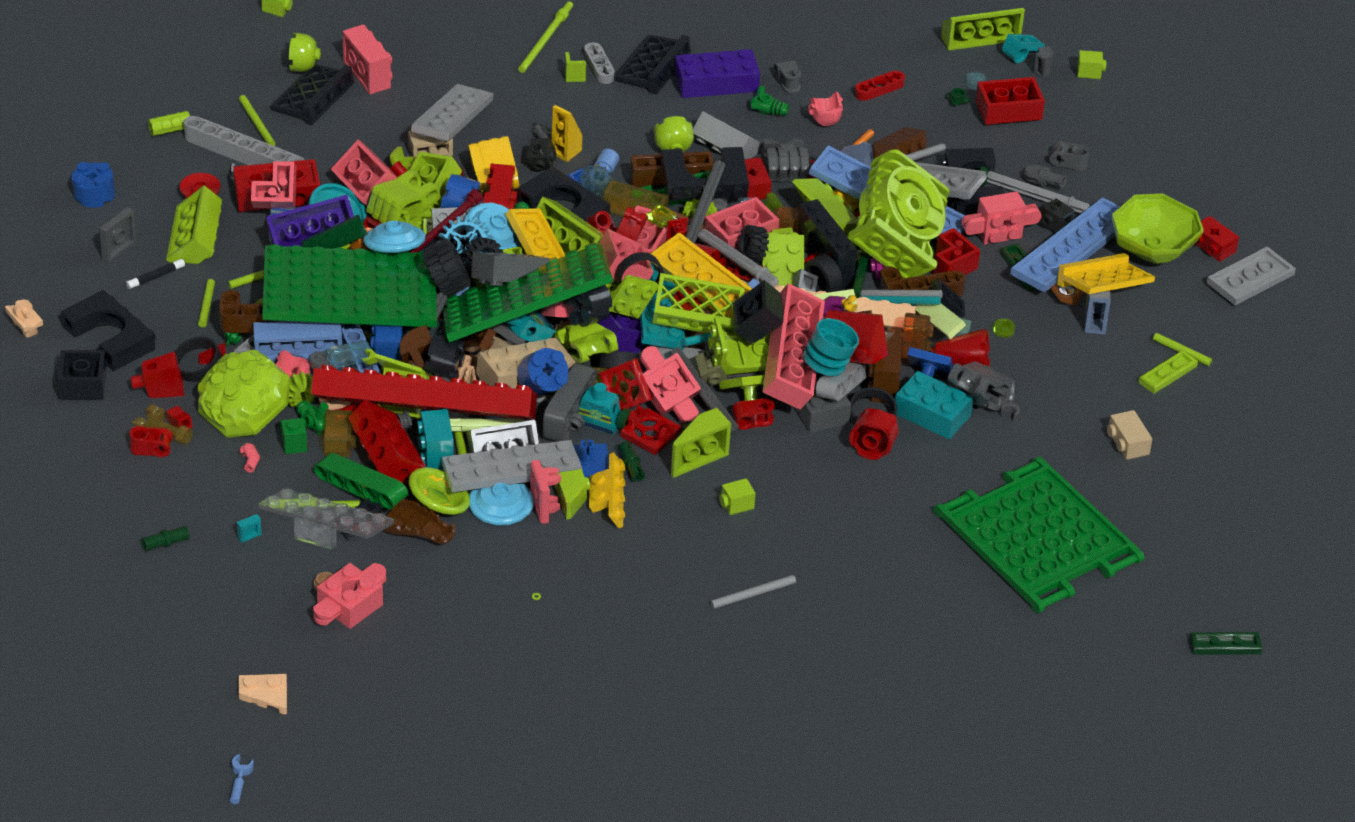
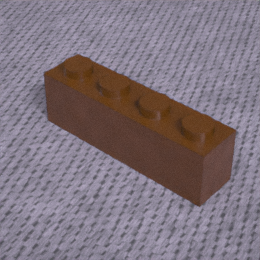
(646, 169)

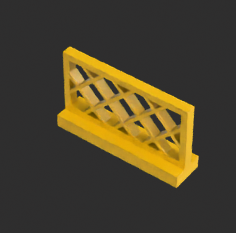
(1102, 274)

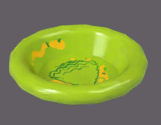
(433, 490)

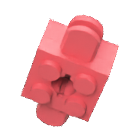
(1001, 218)
(670, 384)
(350, 595)

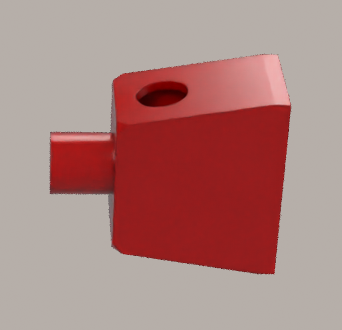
(160, 377)

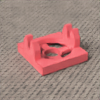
(539, 482)

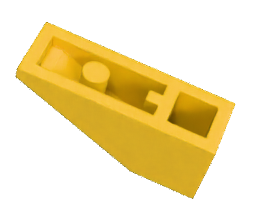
(565, 134)

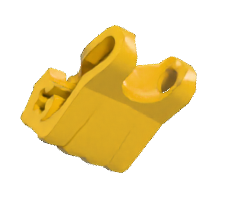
(487, 152)

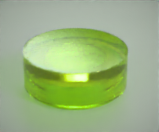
(1004, 328)

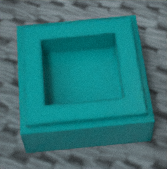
(249, 528)

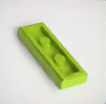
(1168, 372)

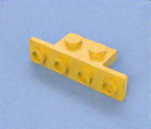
(608, 490)

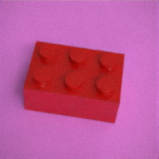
(1009, 100)

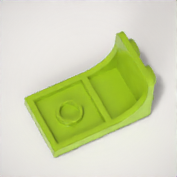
(784, 256)
(631, 295)
(735, 353)

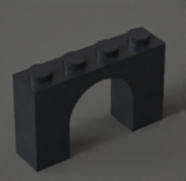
(971, 159)
(682, 185)
(558, 186)
(823, 232)
(104, 310)

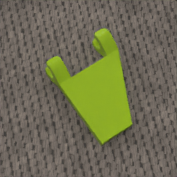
(389, 362)

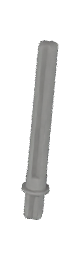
(1034, 191)
(760, 273)

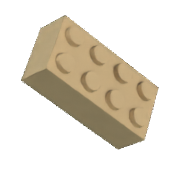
(502, 363)

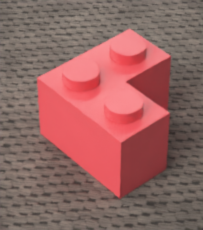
(280, 191)

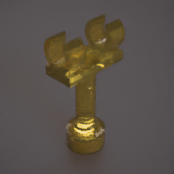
(155, 420)

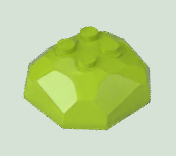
(1156, 227)

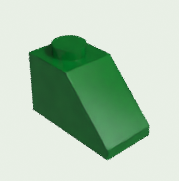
(293, 435)

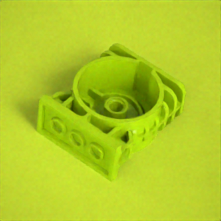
(900, 214)

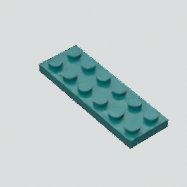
(659, 334)

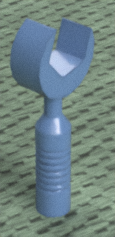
(240, 770)

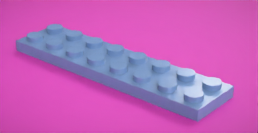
(852, 177)
(1069, 245)

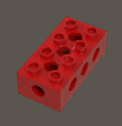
(306, 182)
(385, 441)

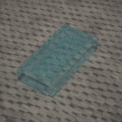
(347, 353)

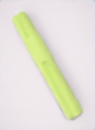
(464, 425)

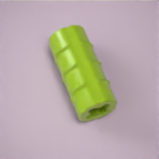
(167, 123)

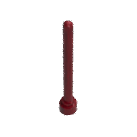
(473, 198)

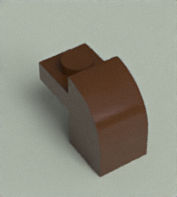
(415, 346)

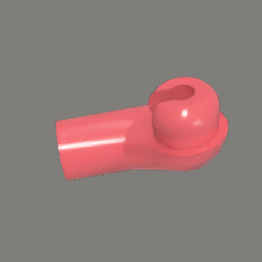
(253, 456)

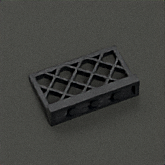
(664, 66)
(321, 98)

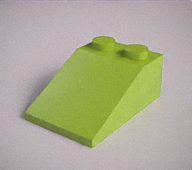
(435, 169)
(701, 442)

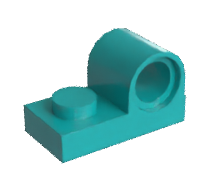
(1018, 46)

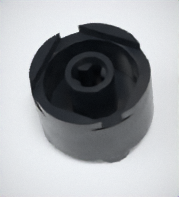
(589, 306)
(445, 357)

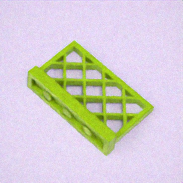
(696, 318)

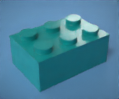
(933, 405)

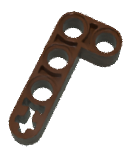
(892, 280)
(237, 316)

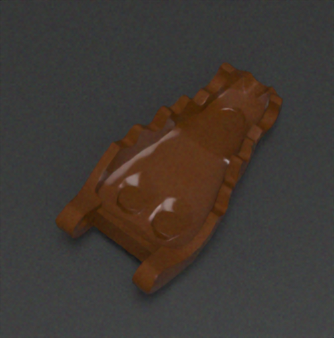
(416, 520)

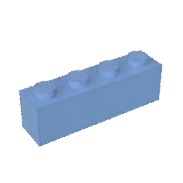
(295, 337)

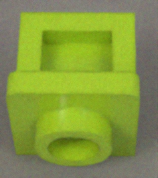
(398, 155)

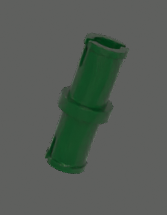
(631, 461)
(165, 538)

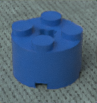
(93, 184)
(457, 190)
(543, 371)

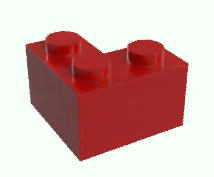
(955, 253)

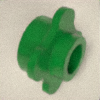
(232, 338)

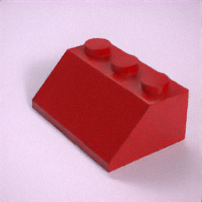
(870, 331)

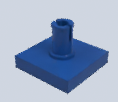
(930, 362)
(592, 457)

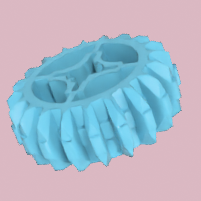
(477, 228)

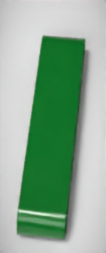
(361, 480)

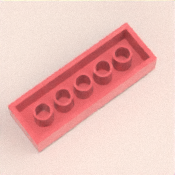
(786, 371)

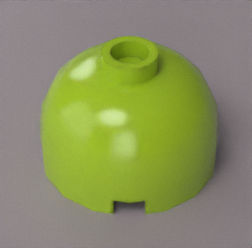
(303, 52)
(674, 134)

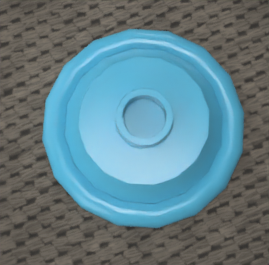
(496, 220)
(394, 237)
(502, 503)

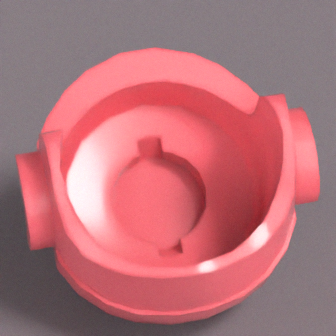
(826, 110)
(292, 364)

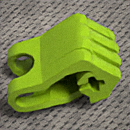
(401, 199)
(586, 341)

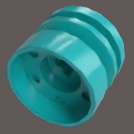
(830, 347)

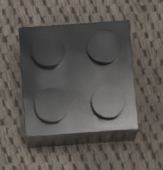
(758, 312)
(82, 374)

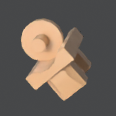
(24, 317)

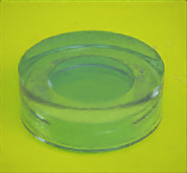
(973, 78)

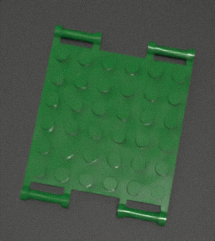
(1038, 533)

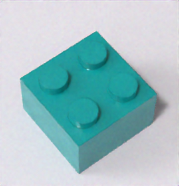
(435, 437)

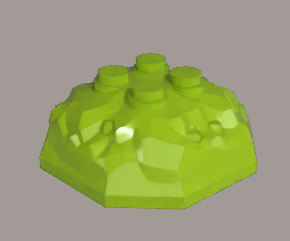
(243, 393)

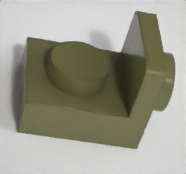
(711, 374)

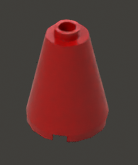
(966, 348)

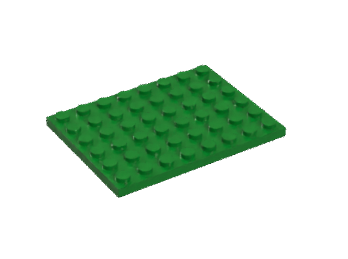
(348, 286)
(539, 288)

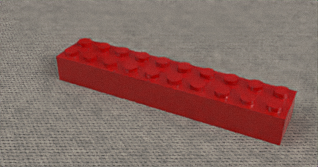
(423, 393)

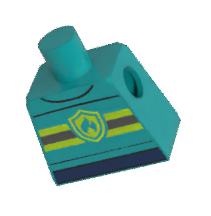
(524, 327)
(600, 408)

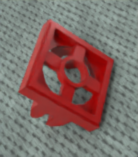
(634, 367)
(668, 431)

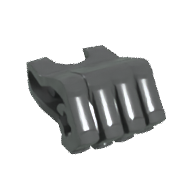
(785, 160)
(985, 384)

